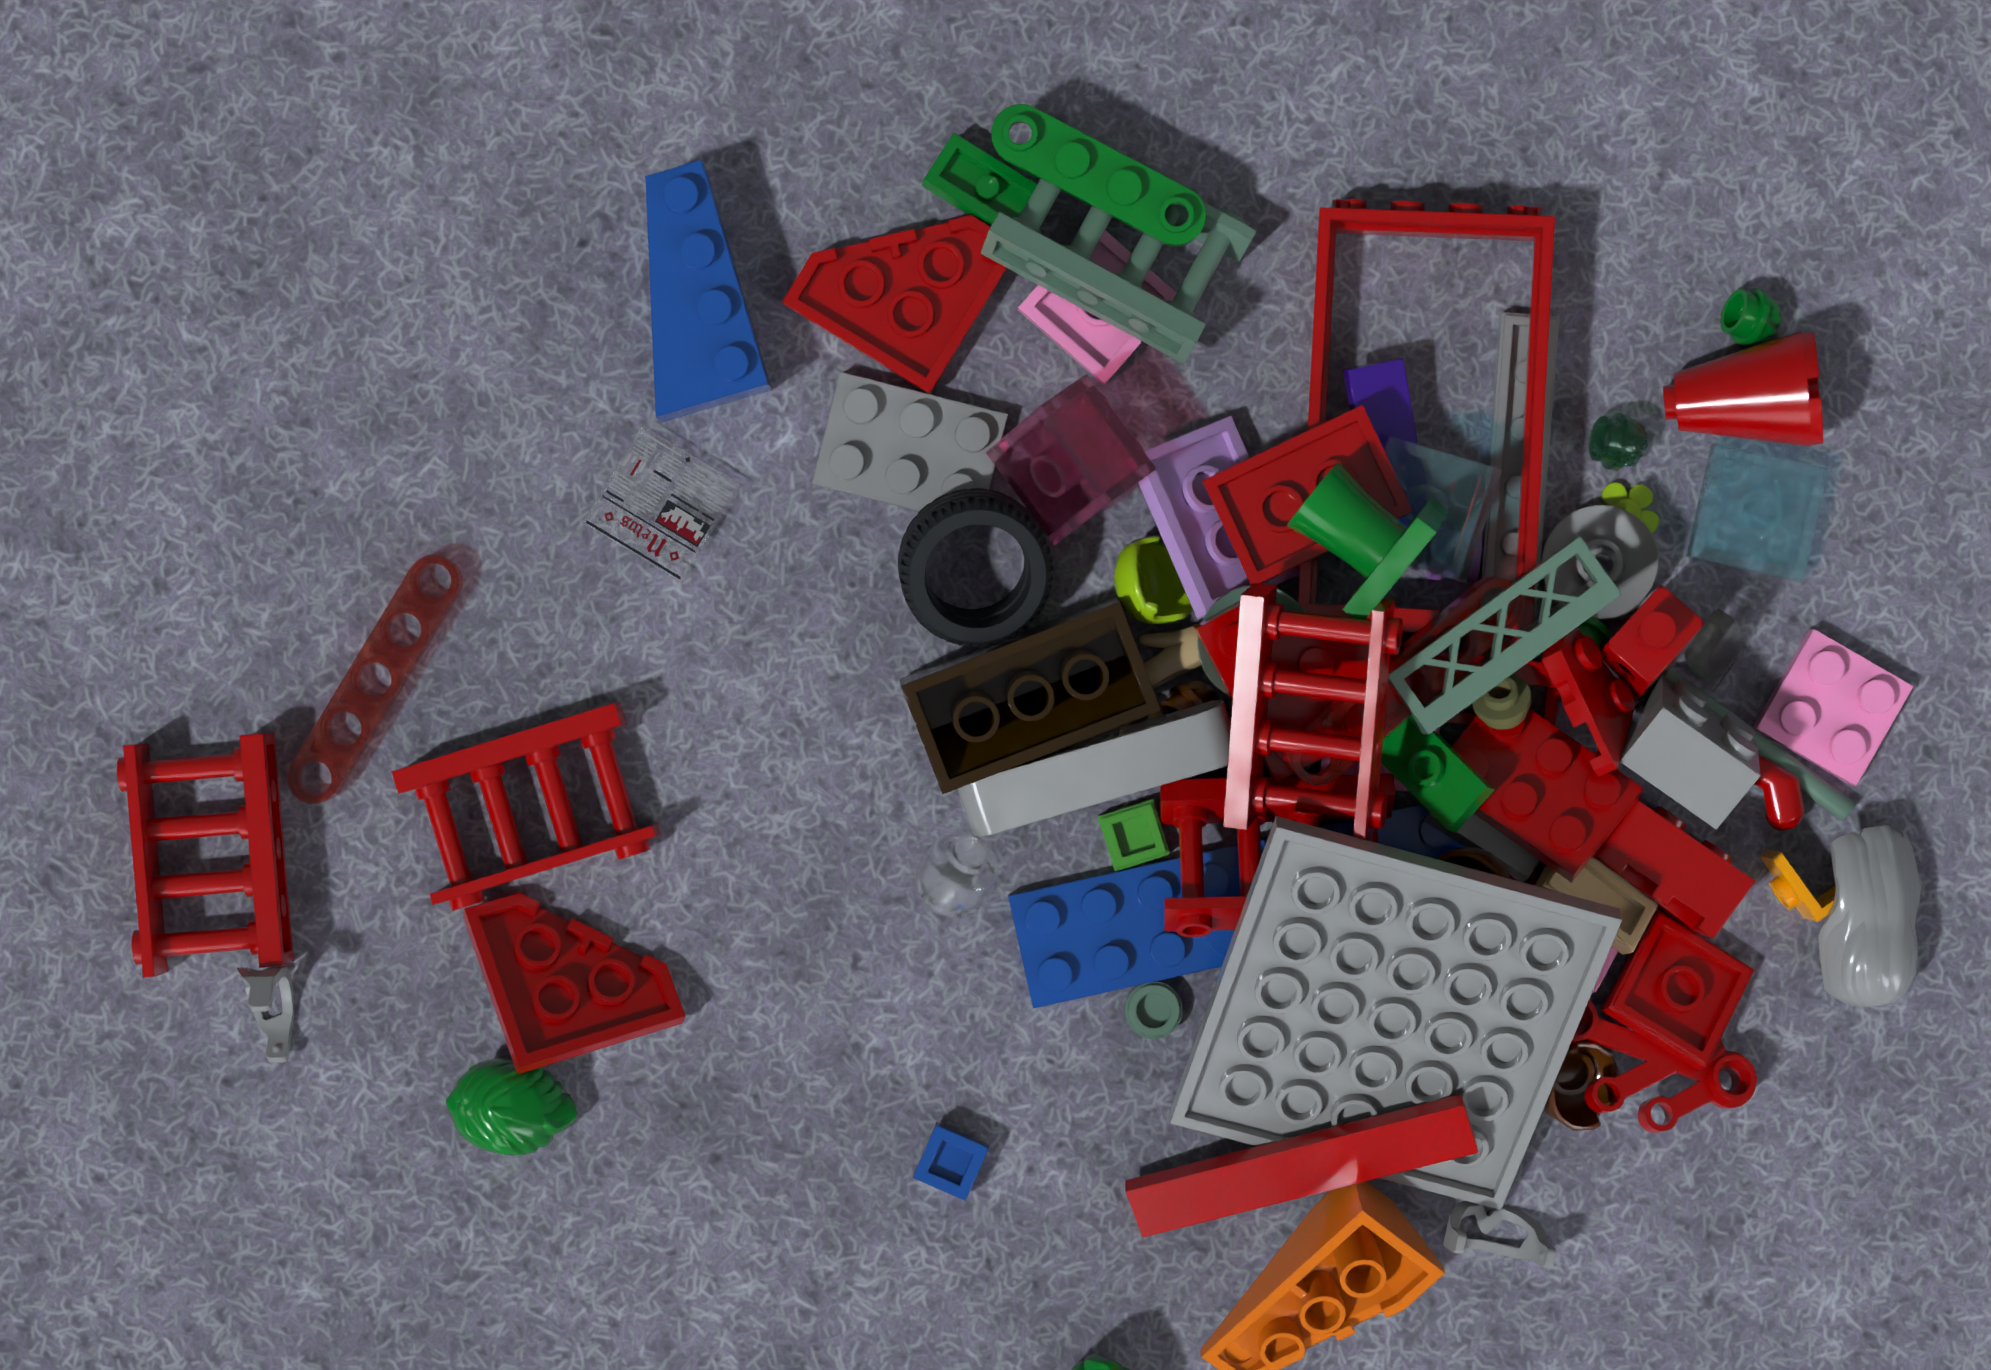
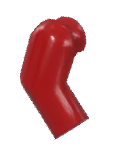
(1781, 795)

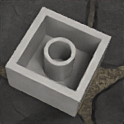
(1691, 750)

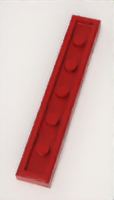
(1302, 1166)

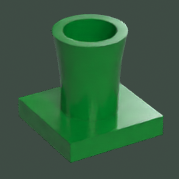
(1364, 535)

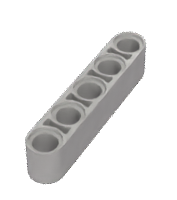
(1101, 769)

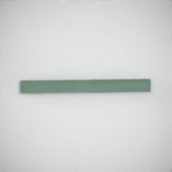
(1810, 782)

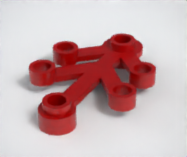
(1658, 1066)

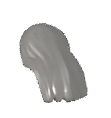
(1870, 931)

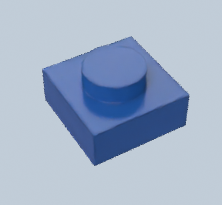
(950, 1161)

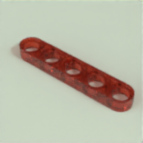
(1432, 677)
(350, 695)

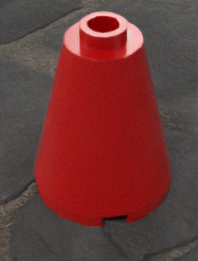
(1753, 393)

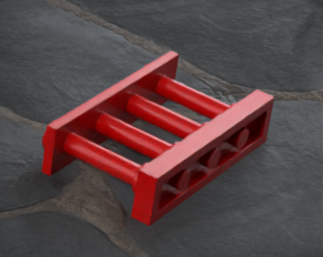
(1261, 679)
(486, 766)
(1199, 802)
(260, 878)

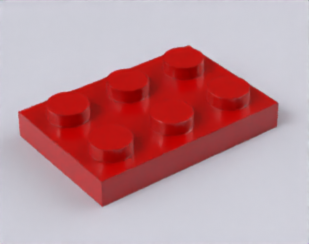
(1269, 488)
(1546, 791)

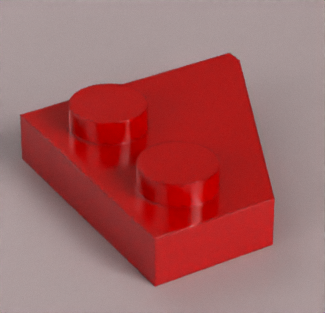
(1591, 696)

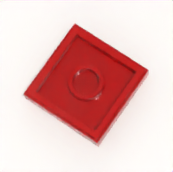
(1678, 990)

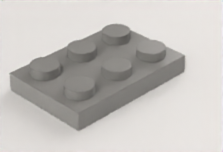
(904, 444)

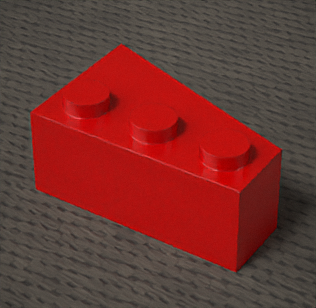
(1678, 873)

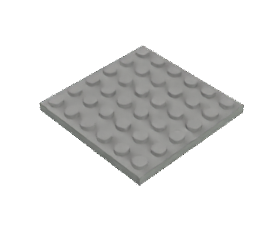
(1387, 987)

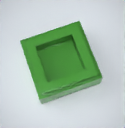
(1133, 835)

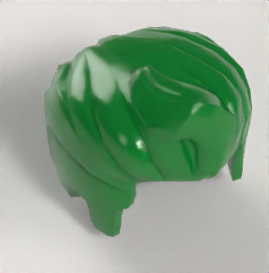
(509, 1110)

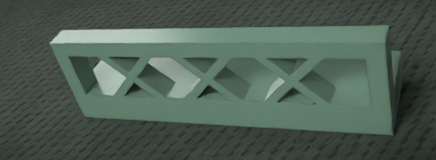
(1515, 652)

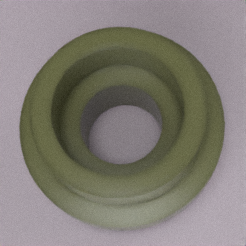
(1508, 711)

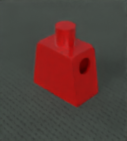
(1651, 641)

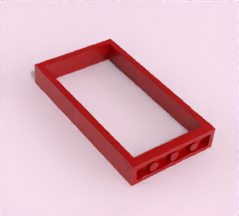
(1461, 222)

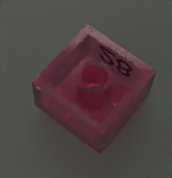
(1070, 459)

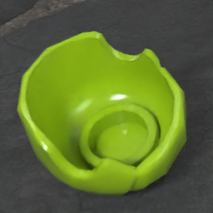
(1149, 583)

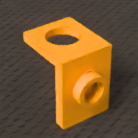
(1792, 891)

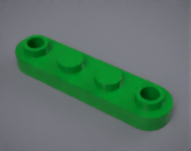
(1098, 175)

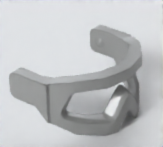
(259, 991)
(1533, 1248)

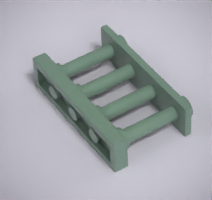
(1118, 296)

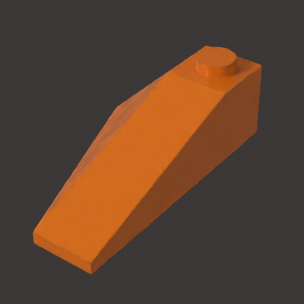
(1335, 1271)

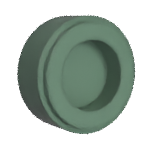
(1153, 1010)

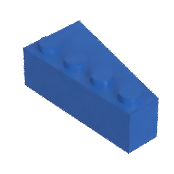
(698, 308)

